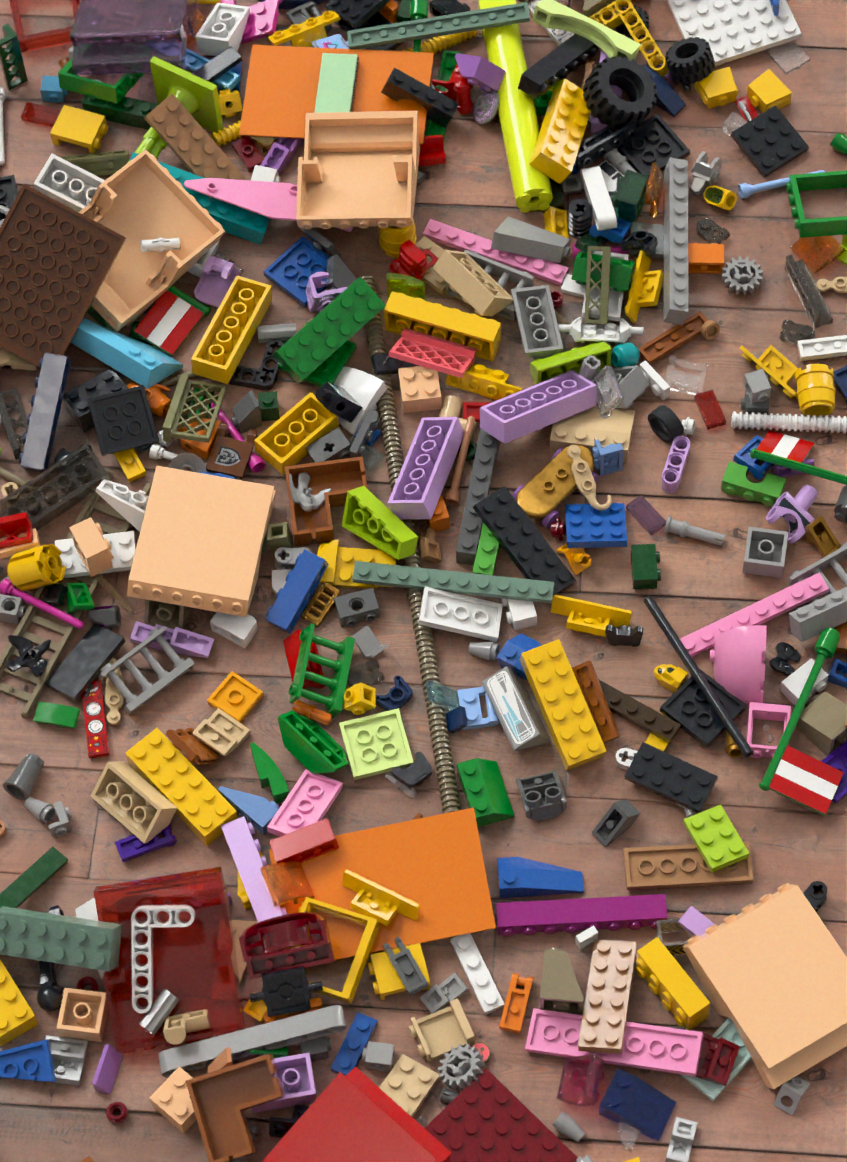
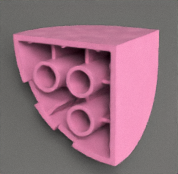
(740, 661)

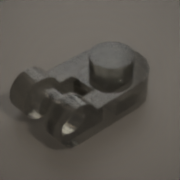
(707, 228)
(803, 332)
(358, 674)

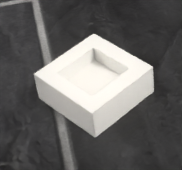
(586, 938)

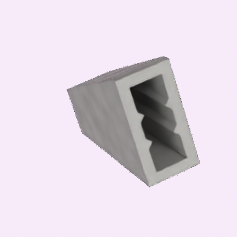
(530, 241)

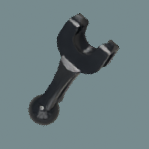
(50, 994)

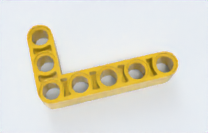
(635, 31)

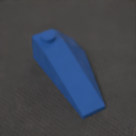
(512, 650)
(532, 878)

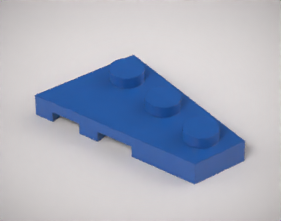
(28, 1062)

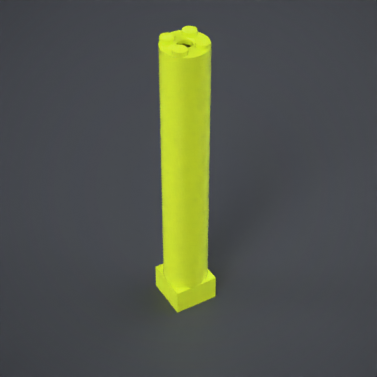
(516, 114)

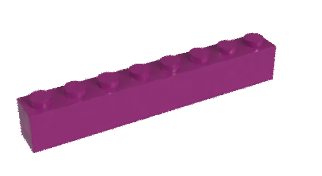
(580, 914)

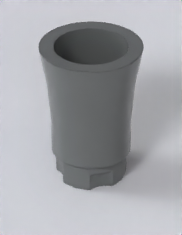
(23, 778)

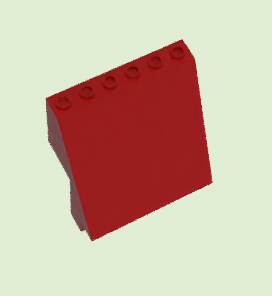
(357, 1124)

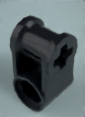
(816, 900)

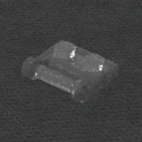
(685, 381)
(608, 391)

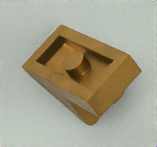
(822, 536)

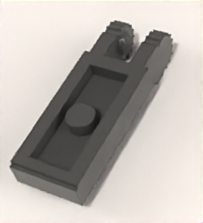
(364, 434)
(406, 968)

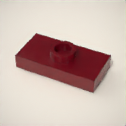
(247, 152)

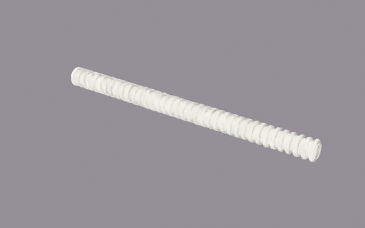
(789, 422)

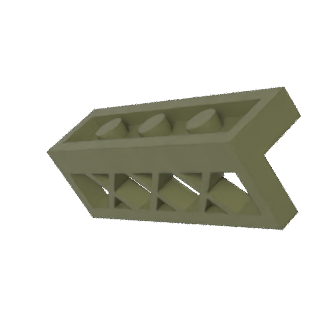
(101, 162)
(605, 279)

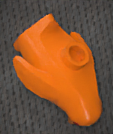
(158, 401)

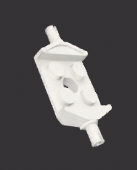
(594, 332)

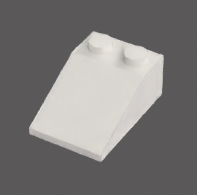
(222, 29)

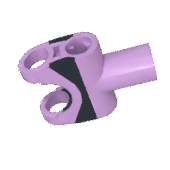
(794, 511)

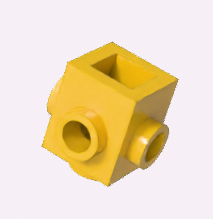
(234, 105)
(359, 698)

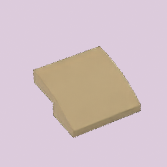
(221, 732)

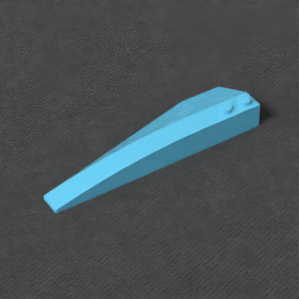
(126, 355)

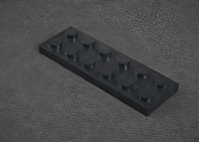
(522, 540)

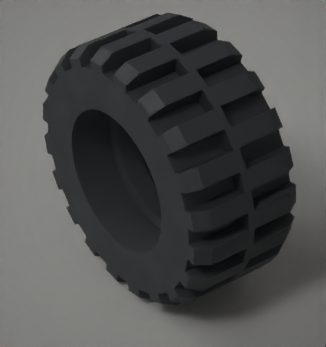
(631, 79)

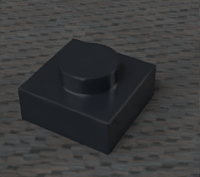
(54, 594)

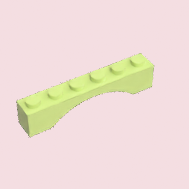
(558, 16)

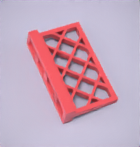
(439, 349)

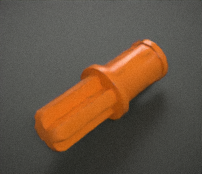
(312, 712)

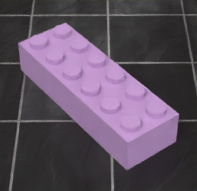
(538, 406)
(426, 468)

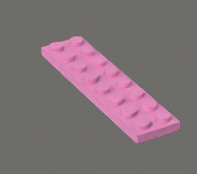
(643, 1044)

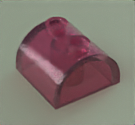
(581, 1080)

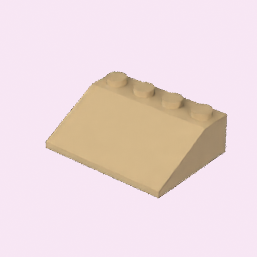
(589, 426)

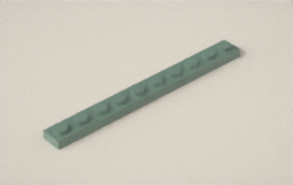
(438, 26)
(453, 582)

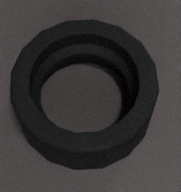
(665, 424)

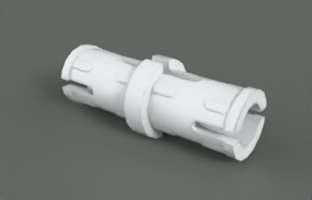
(160, 244)

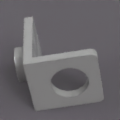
(368, 642)
(794, 1089)

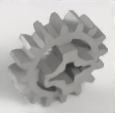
(742, 275)
(461, 1066)

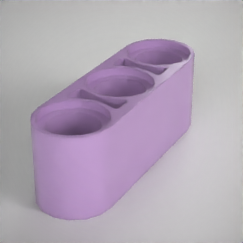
(673, 472)

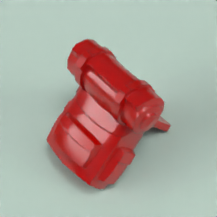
(457, 90)
(412, 261)

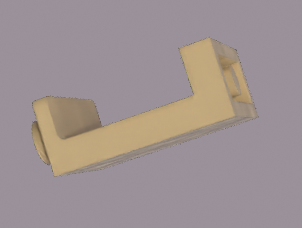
(442, 1031)

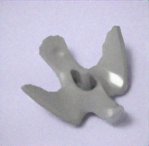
(302, 493)

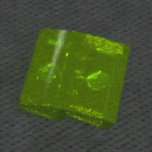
(405, 284)

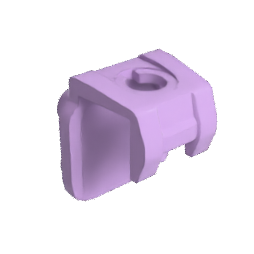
(215, 281)
(319, 301)

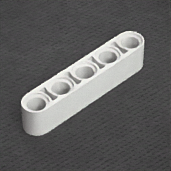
(598, 198)

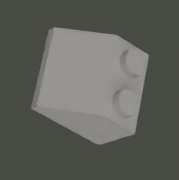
(631, 382)

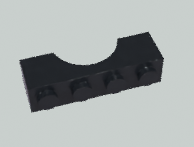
(403, 86)

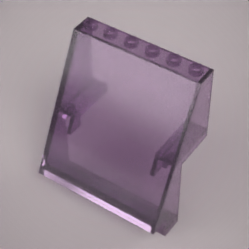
(128, 33)

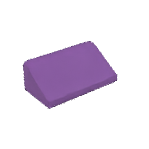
(784, 472)
(107, 1070)

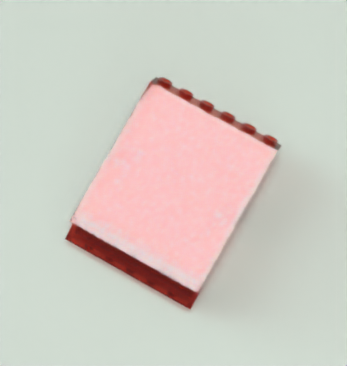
(188, 961)

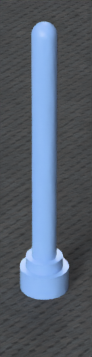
(746, 190)

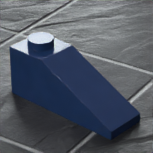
(666, 97)

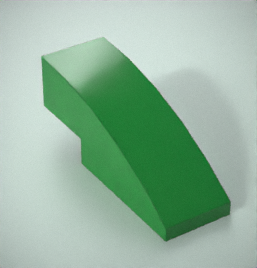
(269, 774)

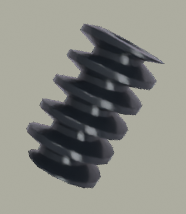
(579, 218)

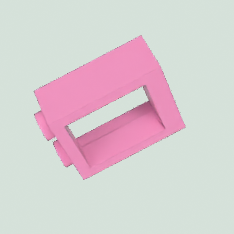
(765, 712)

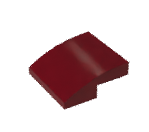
(716, 1059)

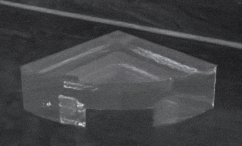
(628, 1135)

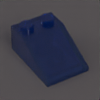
(636, 1104)

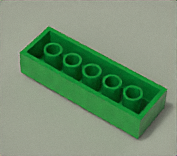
(329, 330)

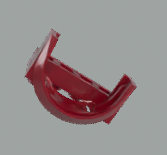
(282, 933)

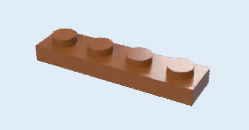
(672, 339)
(596, 701)

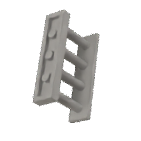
(505, 273)
(829, 561)
(149, 689)

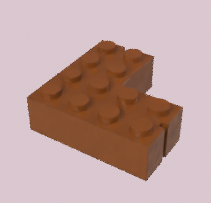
(337, 475)
(221, 1101)

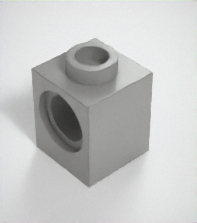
(757, 386)
(11, 602)
(378, 1056)

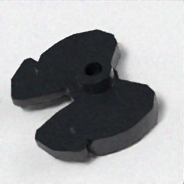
(784, 653)

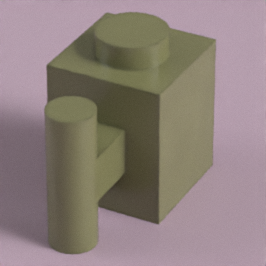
(277, 536)

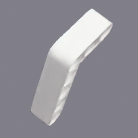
(147, 948)

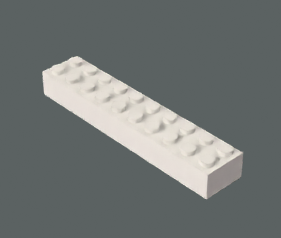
(76, 188)

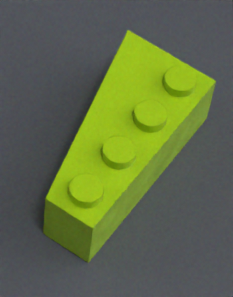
(377, 524)

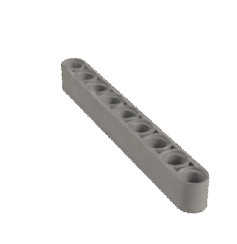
(260, 1037)

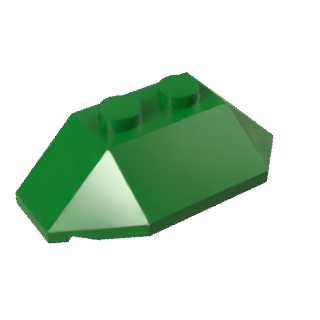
(311, 744)

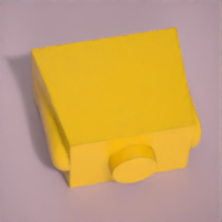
(717, 88)
(768, 91)

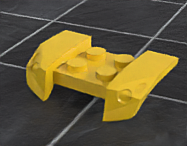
(342, 562)

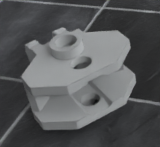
(704, 173)

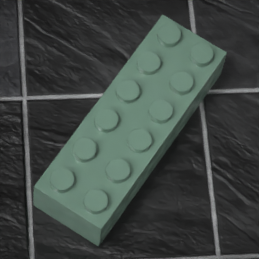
(59, 939)

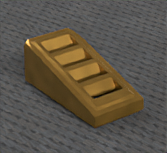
(316, 601)

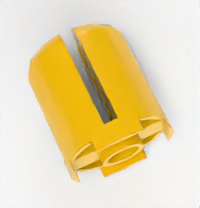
(36, 567)

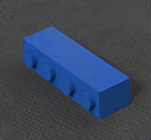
(297, 591)

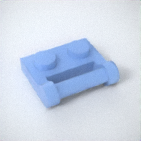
(470, 700)

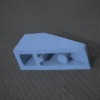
(252, 807)

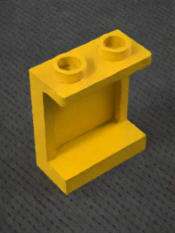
(79, 128)
(386, 978)

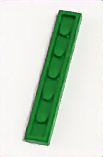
(446, 69)

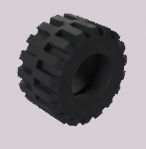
(690, 60)

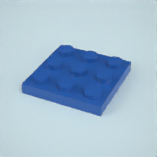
(295, 267)
(595, 528)

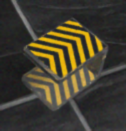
(667, 926)

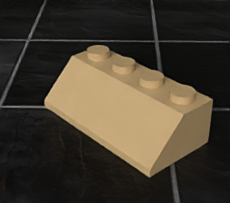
(472, 283)
(133, 801)

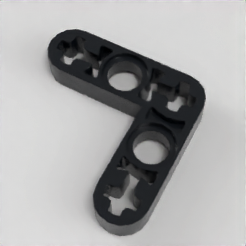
(259, 375)

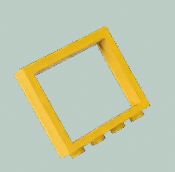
(363, 951)

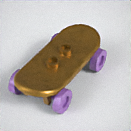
(551, 486)

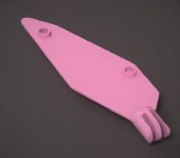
(264, 198)

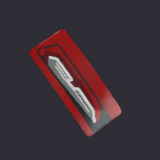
(746, 108)

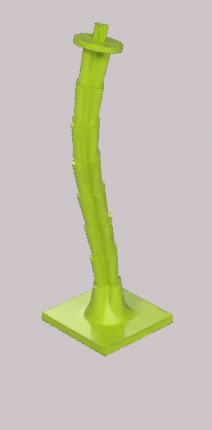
(194, 94)

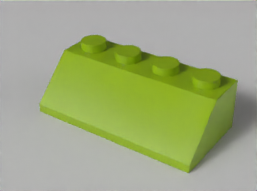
(563, 362)

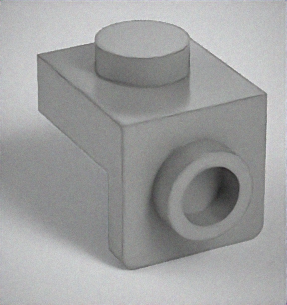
(62, 826)

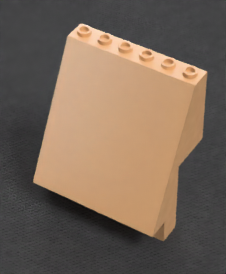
(358, 170)
(144, 205)
(201, 541)
(777, 981)

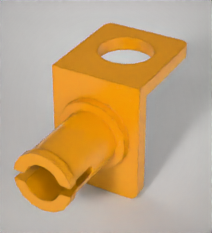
(576, 558)

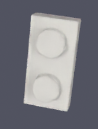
(656, 382)

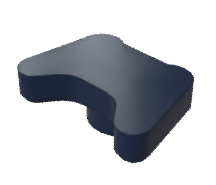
(397, 696)

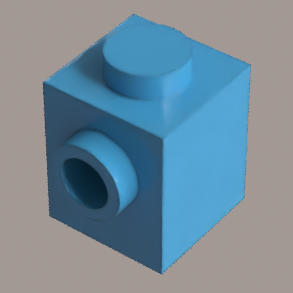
(51, 90)

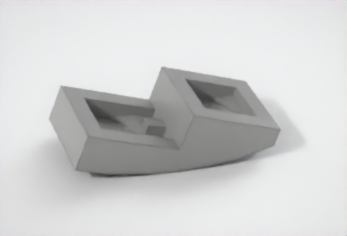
(440, 996)
(681, 1140)

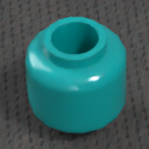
(625, 355)

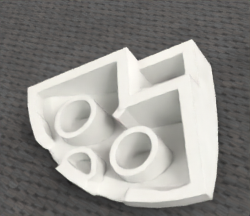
(364, 389)

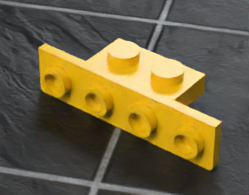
(305, 33)
(644, 288)
(776, 365)
(484, 381)
(589, 616)
(376, 900)

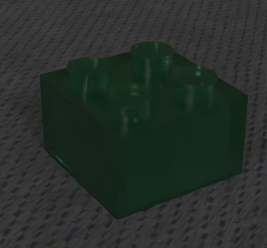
(630, 196)

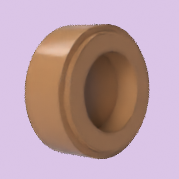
(710, 329)

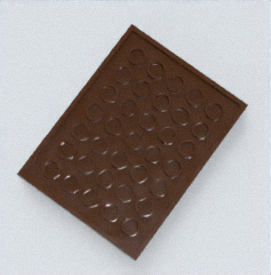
(49, 273)

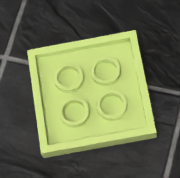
(376, 744)

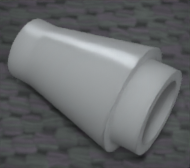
(485, 650)
(41, 810)
(568, 1126)

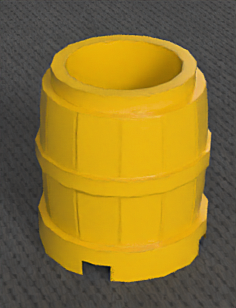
(393, 236)
(815, 390)

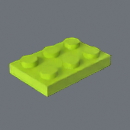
(716, 838)

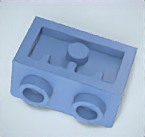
(607, 459)

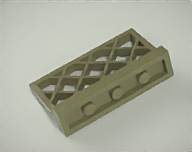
(179, 408)

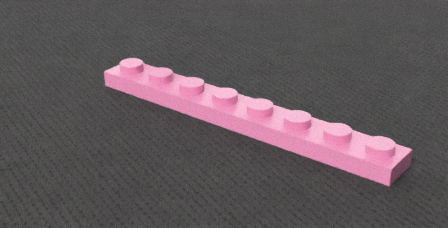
(464, 240)
(757, 613)

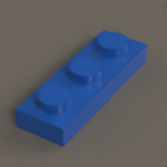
(353, 1044)

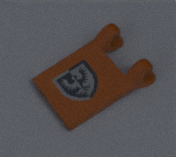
(230, 455)

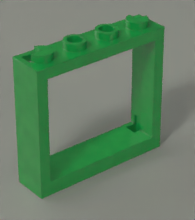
(96, 89)
(815, 181)

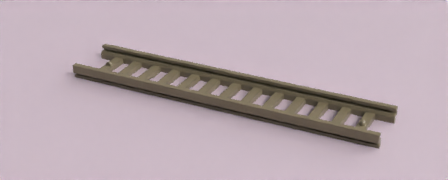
(30, 616)

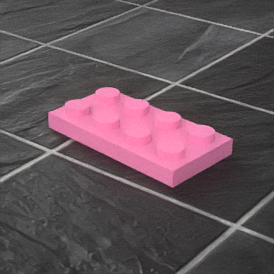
(305, 803)

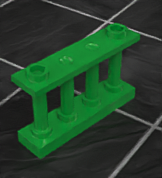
(340, 667)

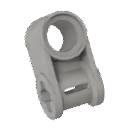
(290, 556)

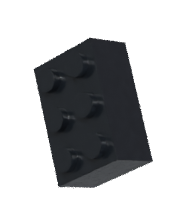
(76, 398)

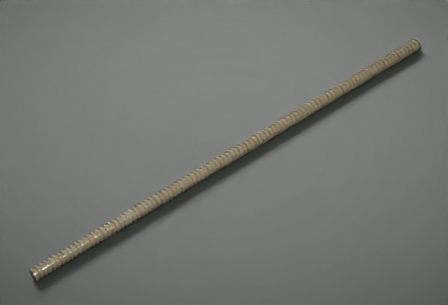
(423, 634)

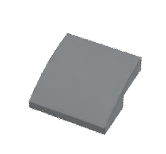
(68, 1059)

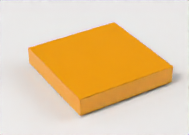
(235, 697)

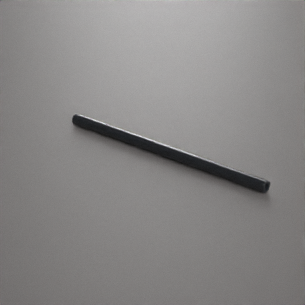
(698, 677)

